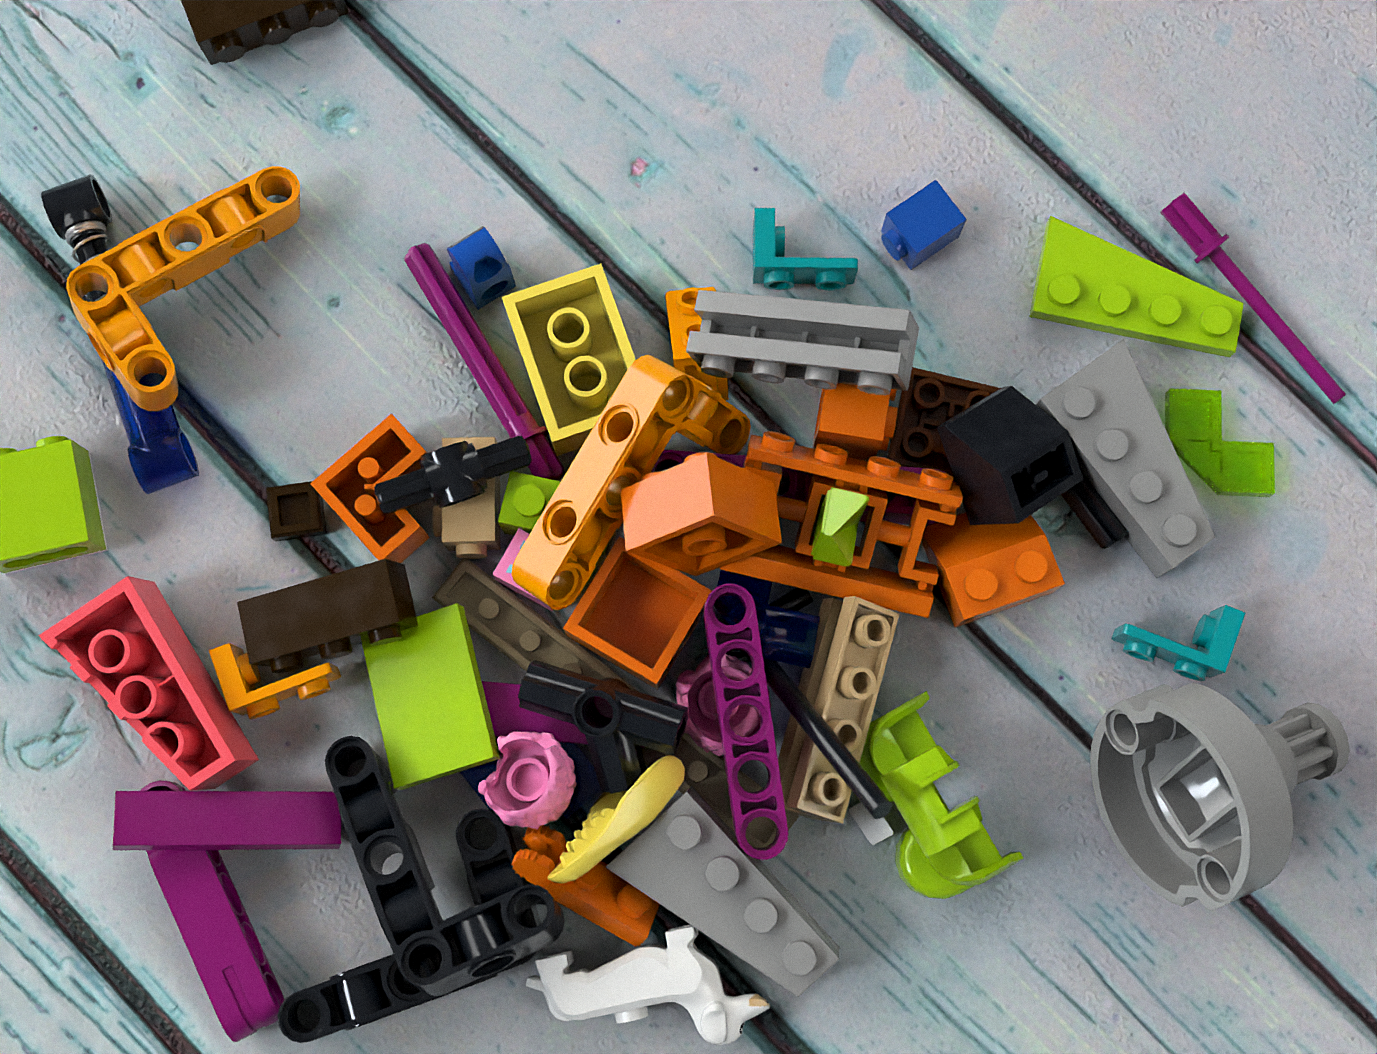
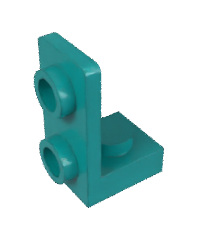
(783, 272)
(1213, 635)

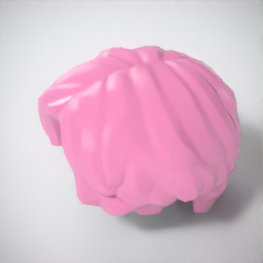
(697, 692)
(530, 780)

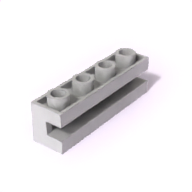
(804, 341)

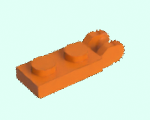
(595, 895)

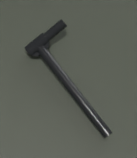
(815, 726)

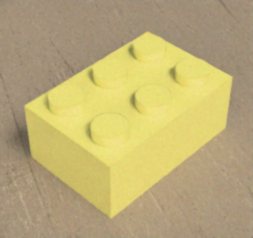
(571, 350)

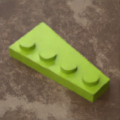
(1122, 294)

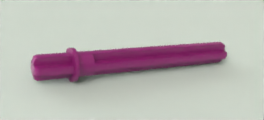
(482, 360)

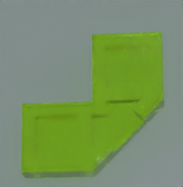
(1227, 467)

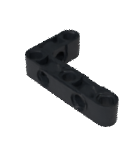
(470, 942)
(376, 987)

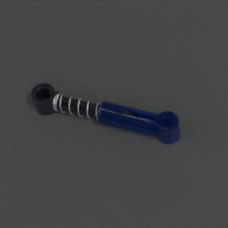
(157, 444)

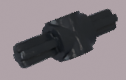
(452, 474)

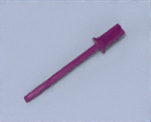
(1206, 241)

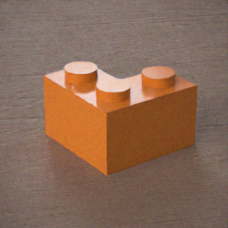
(350, 485)

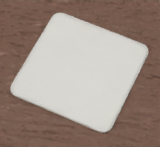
(873, 829)

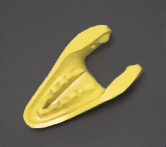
(619, 818)

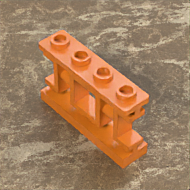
(903, 591)

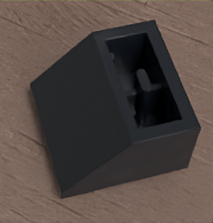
(1008, 458)

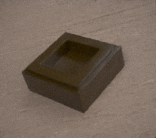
(295, 511)

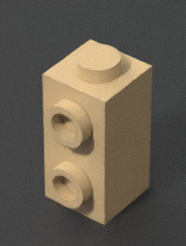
(471, 524)

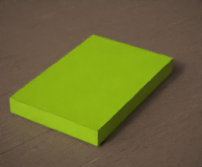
(431, 700)

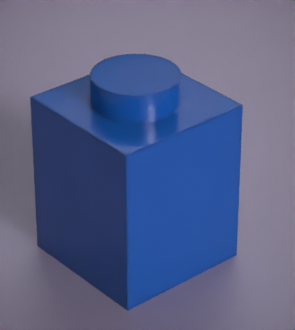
(922, 225)

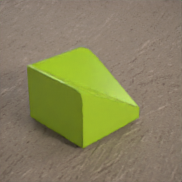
(838, 526)

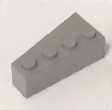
(704, 876)

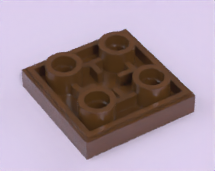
(927, 404)

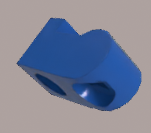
(480, 267)

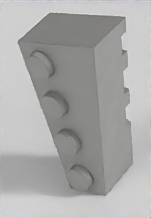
(1130, 458)

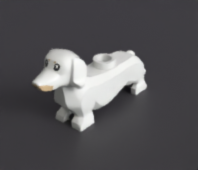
(647, 978)

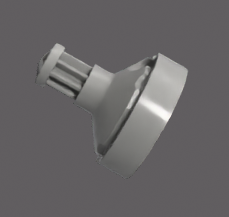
(1204, 791)

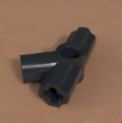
(611, 741)

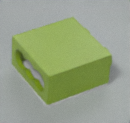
(48, 505)

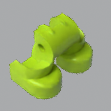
(941, 848)

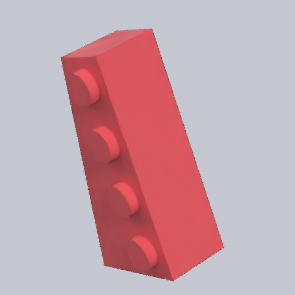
(155, 681)

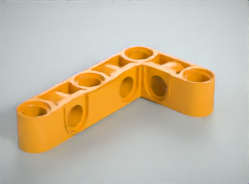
(152, 265)
(621, 449)

